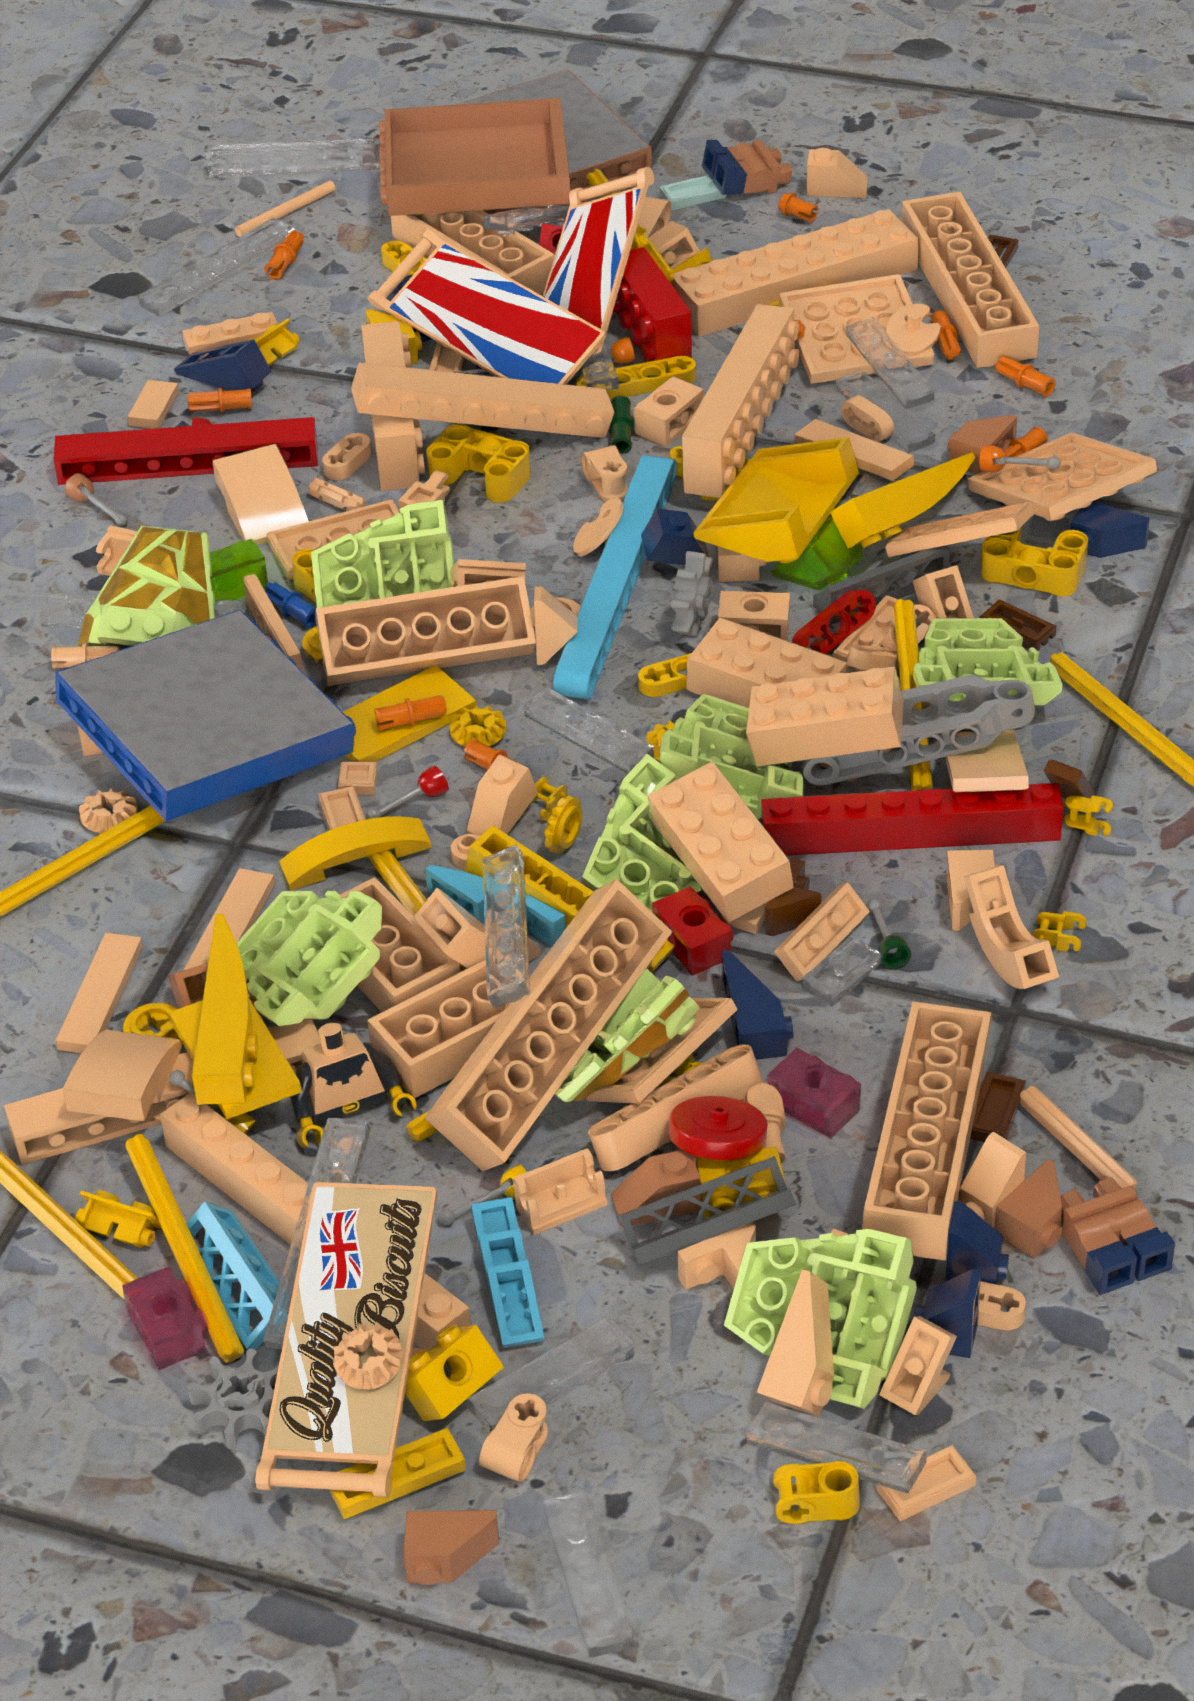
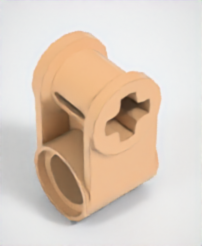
(605, 472)
(516, 1438)

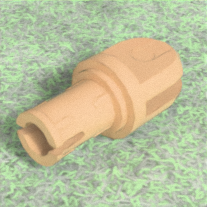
(770, 1103)

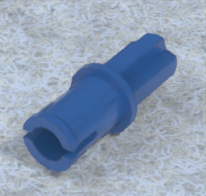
(291, 604)

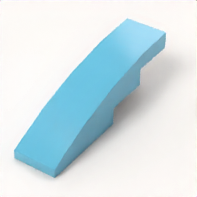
(468, 892)
(507, 1272)

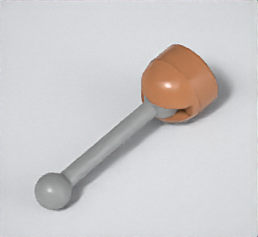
(86, 492)

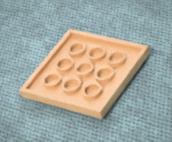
(827, 312)
(1085, 474)

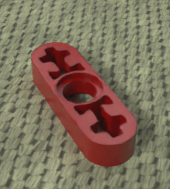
(847, 621)

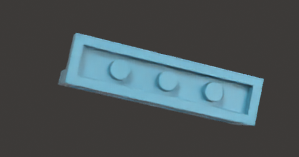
(240, 1264)

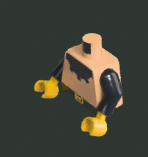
(342, 1078)

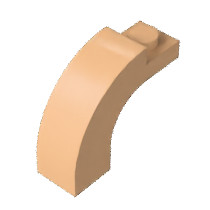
(1002, 935)

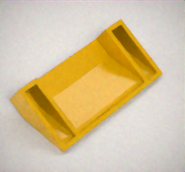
(781, 499)

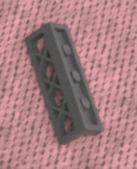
(890, 579)
(712, 1225)

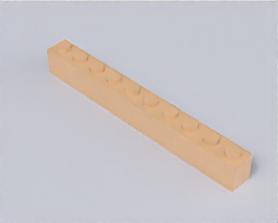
(275, 1194)

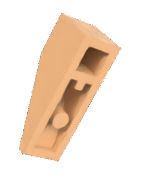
(802, 1356)

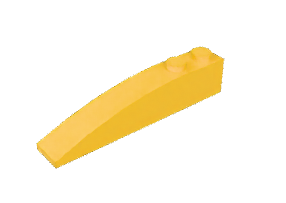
(888, 507)
(542, 880)
(225, 1034)

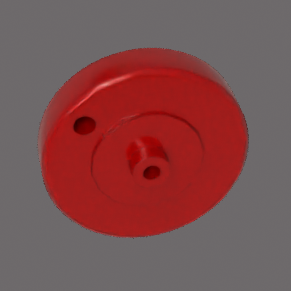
(718, 1128)

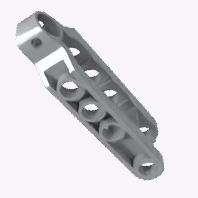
(985, 710)

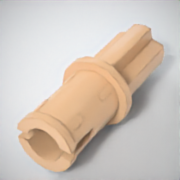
(71, 656)

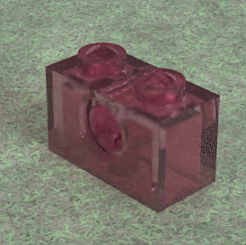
(816, 1092)
(165, 1317)

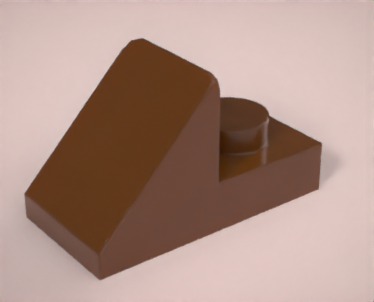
(793, 906)

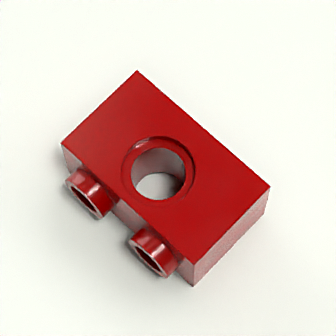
(695, 929)

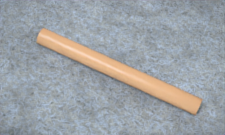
(287, 207)

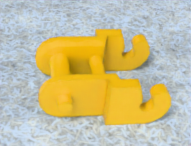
(551, 801)
(1086, 821)
(1059, 922)

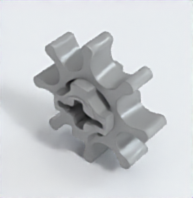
(692, 594)
(236, 1398)

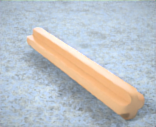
(1074, 1137)

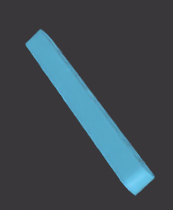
(613, 580)

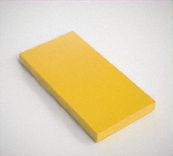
(373, 744)
(273, 1073)

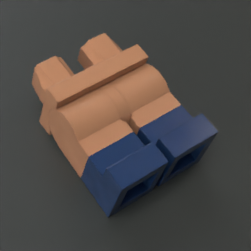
(745, 167)
(1114, 1235)

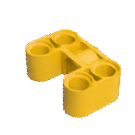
(500, 459)
(1036, 568)

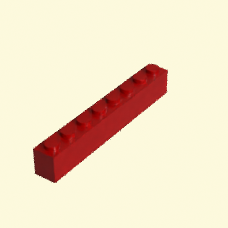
(179, 449)
(913, 819)

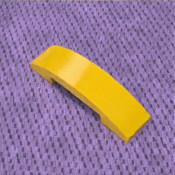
(351, 842)

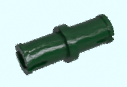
(621, 424)

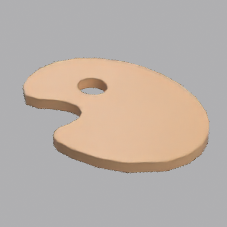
(912, 335)
(596, 532)

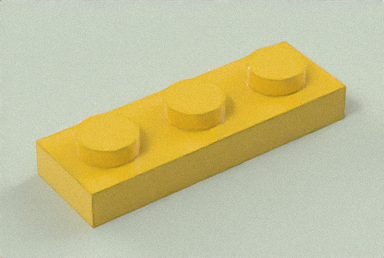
(413, 1468)

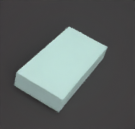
(690, 192)

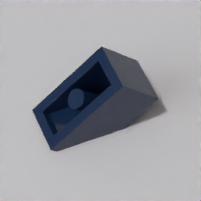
(1111, 529)
(670, 537)
(974, 1246)
(955, 1309)

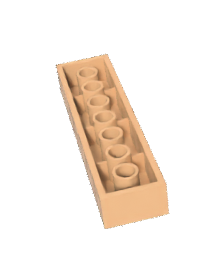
(971, 280)
(731, 287)
(739, 401)
(551, 1028)
(928, 1126)

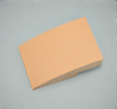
(259, 492)
(121, 1074)

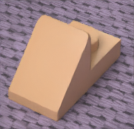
(715, 1257)
(918, 1367)

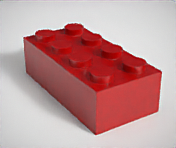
(652, 309)

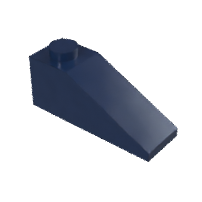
(227, 367)
(759, 1013)

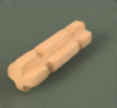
(335, 495)

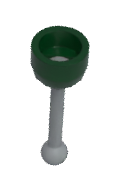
(897, 947)

